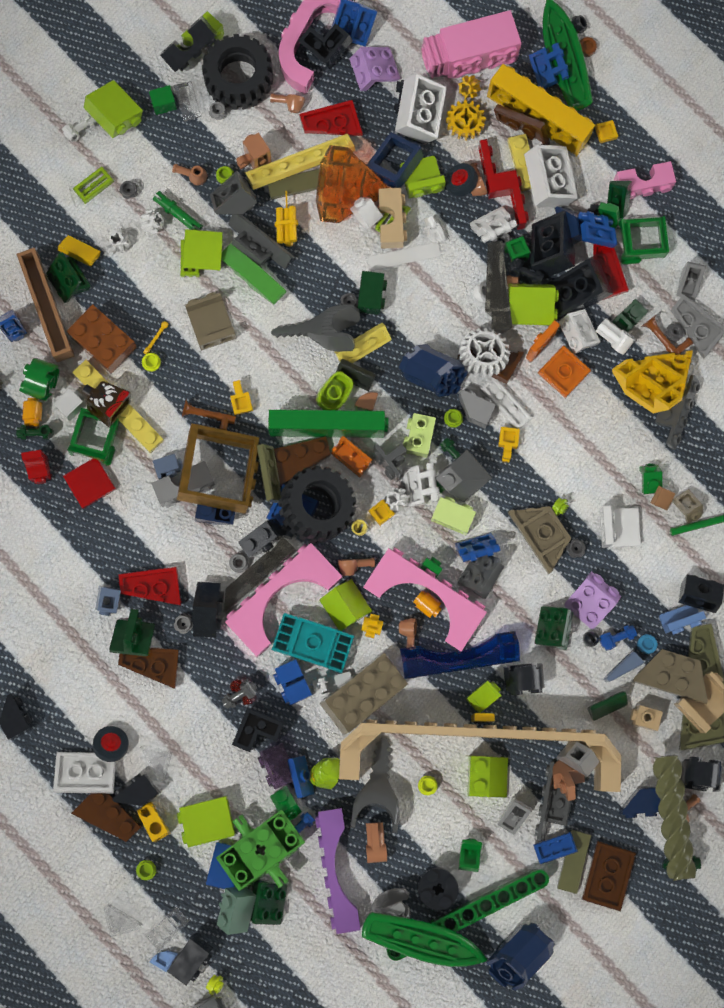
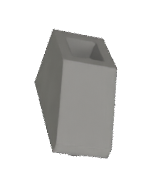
(476, 409)
(578, 757)

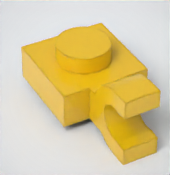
(240, 401)
(509, 440)

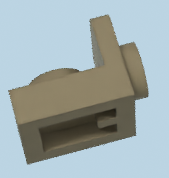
(689, 506)

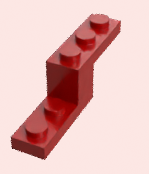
(503, 184)

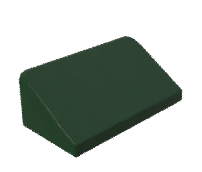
(619, 194)
(608, 705)

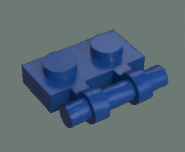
(543, 67)
(597, 233)
(477, 547)

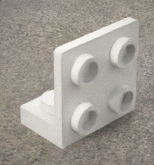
(619, 527)

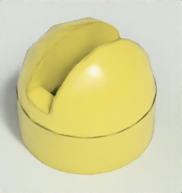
(356, 527)

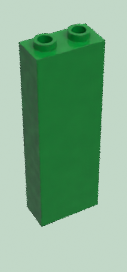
(327, 423)

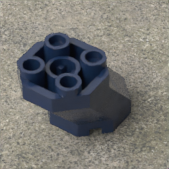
(433, 370)
(520, 956)

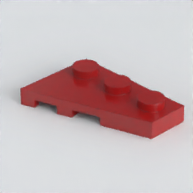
(332, 120)
(612, 269)
(153, 585)

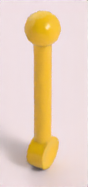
(164, 324)

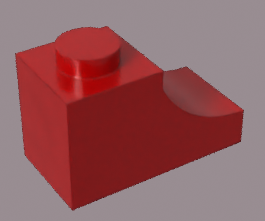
(36, 466)

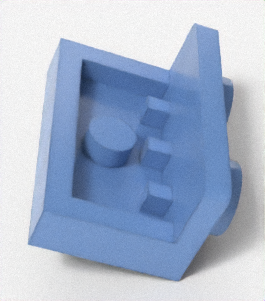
(677, 619)

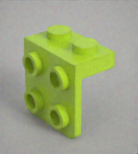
(425, 179)

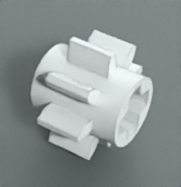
(152, 221)
(115, 236)
(397, 499)

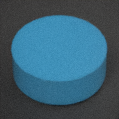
(647, 644)

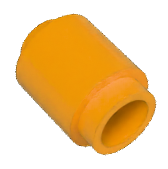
(32, 412)
(427, 604)

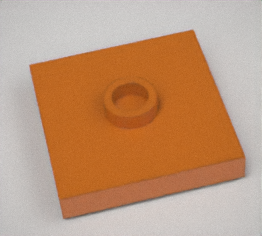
(542, 340)
(564, 371)

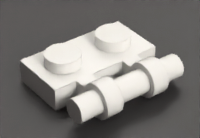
(493, 224)
(416, 486)

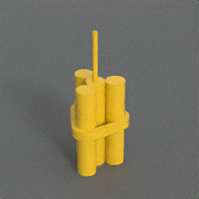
(286, 224)

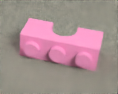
(661, 180)

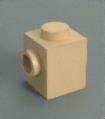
(646, 717)

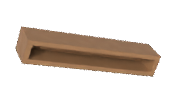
(45, 305)

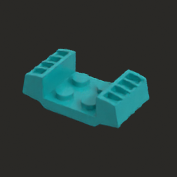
(312, 642)

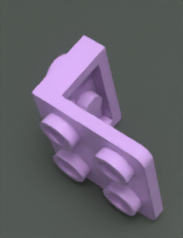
(373, 66)
(592, 600)

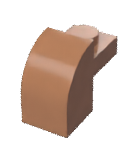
(566, 778)

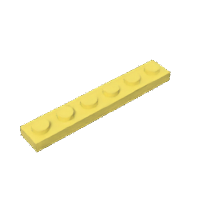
(294, 163)
(129, 417)

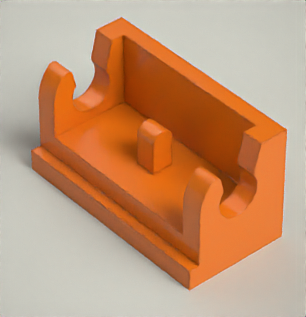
(351, 456)

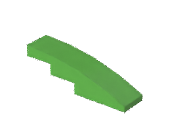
(252, 274)

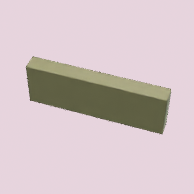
(294, 184)
(269, 473)
(574, 863)

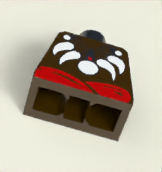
(106, 401)

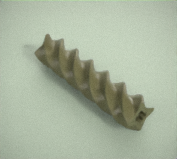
(674, 811)

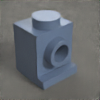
(167, 466)
(113, 594)

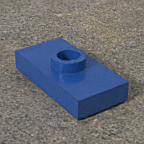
(301, 776)
(555, 848)

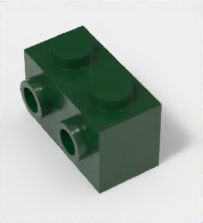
(370, 292)

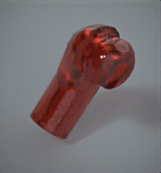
(234, 686)

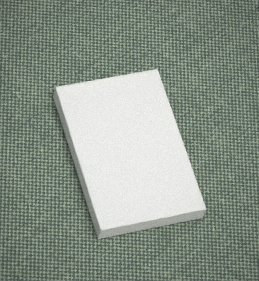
(83, 773)

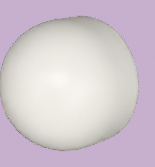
(477, 292)

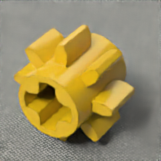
(469, 86)
(372, 625)

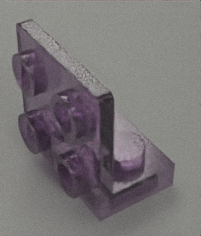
(277, 766)

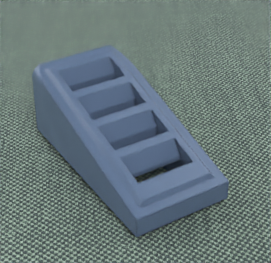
(627, 664)

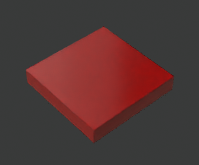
(89, 482)

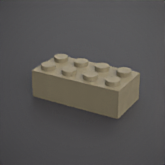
(363, 693)

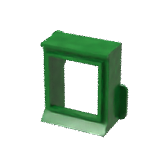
(634, 256)
(107, 454)

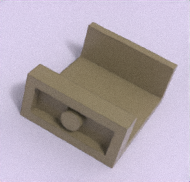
(210, 320)

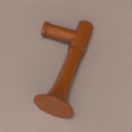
(651, 324)
(224, 418)

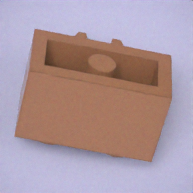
(255, 152)

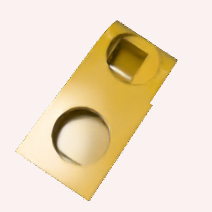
(153, 822)

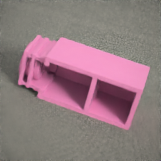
(472, 46)

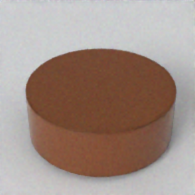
(588, 46)

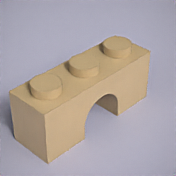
(391, 202)

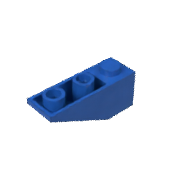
(12, 326)

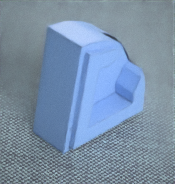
(164, 959)

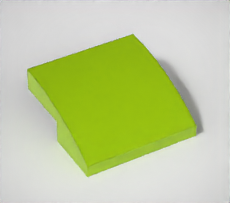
(202, 249)

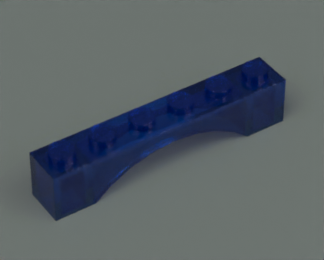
(423, 662)

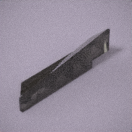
(497, 295)
(257, 574)

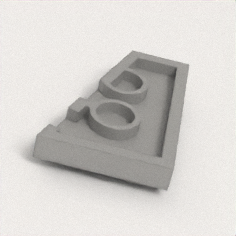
(698, 325)

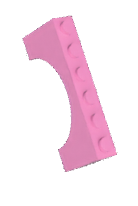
(305, 567)
(463, 613)

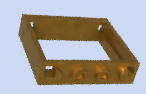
(223, 437)

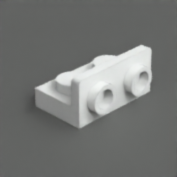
(579, 331)

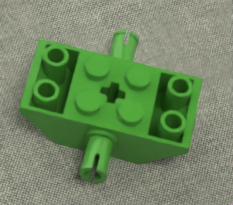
(278, 839)

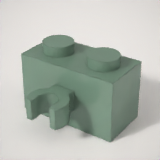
(236, 910)

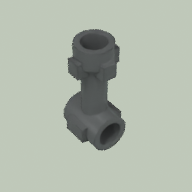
(247, 689)

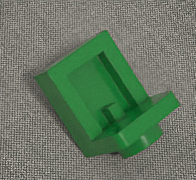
(611, 211)
(651, 478)
(433, 565)
(285, 801)
(470, 855)

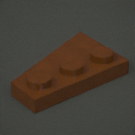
(531, 127)
(298, 456)
(158, 665)
(107, 815)

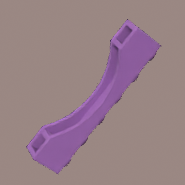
(345, 912)

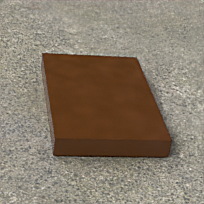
(608, 876)

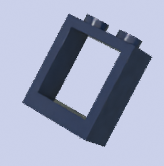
(389, 178)

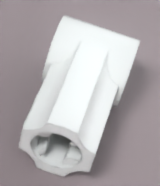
(619, 339)

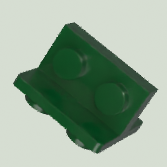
(67, 277)
(554, 627)
(132, 636)
(268, 903)

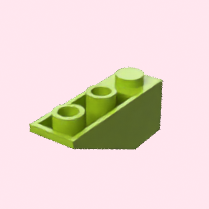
(484, 696)

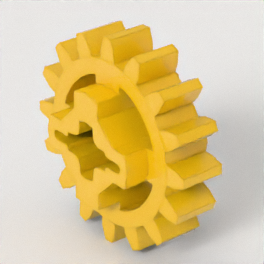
(474, 119)

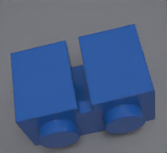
(293, 682)

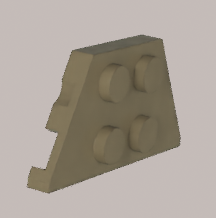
(542, 533)
(674, 675)

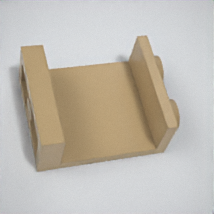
(702, 714)

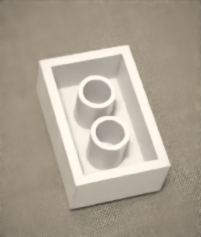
(420, 109)
(550, 176)

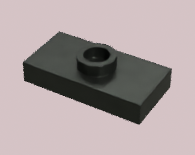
(359, 376)

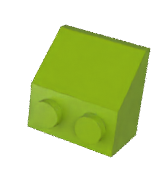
(487, 776)

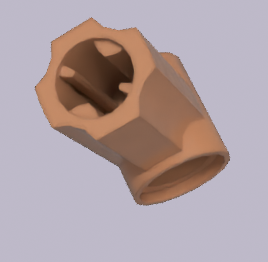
(375, 846)

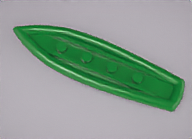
(560, 29)
(421, 940)

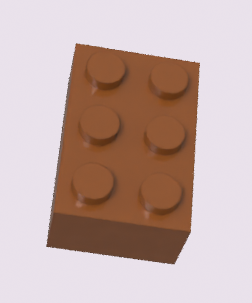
(101, 339)

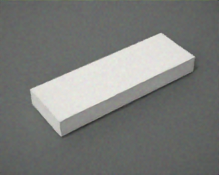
(506, 403)

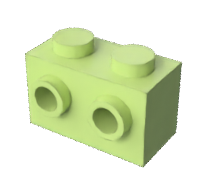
(420, 435)
(453, 515)

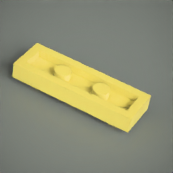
(518, 147)
(366, 343)

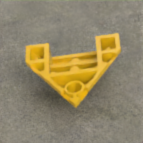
(655, 381)

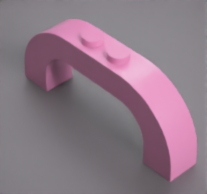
(294, 73)

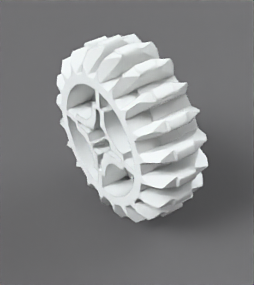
(484, 362)

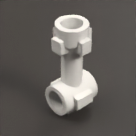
(71, 132)

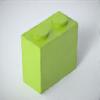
(113, 109)
(532, 303)
(206, 821)

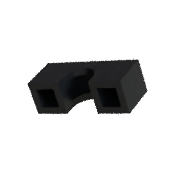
(178, 56)

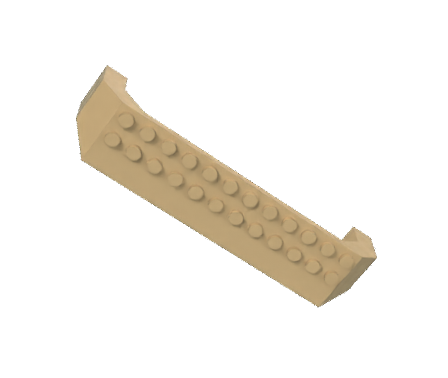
(606, 773)

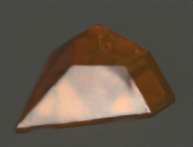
(343, 181)

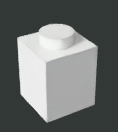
(366, 212)
(70, 404)

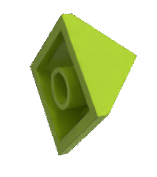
(345, 605)

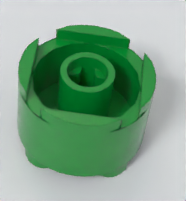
(39, 379)

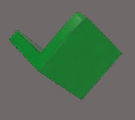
(162, 100)
(517, 249)

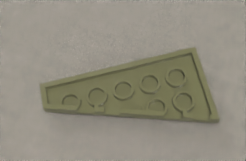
(703, 648)

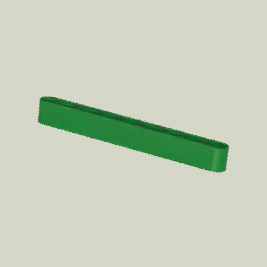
(492, 896)

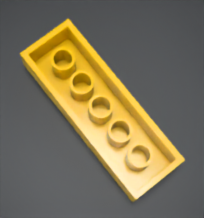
(561, 122)

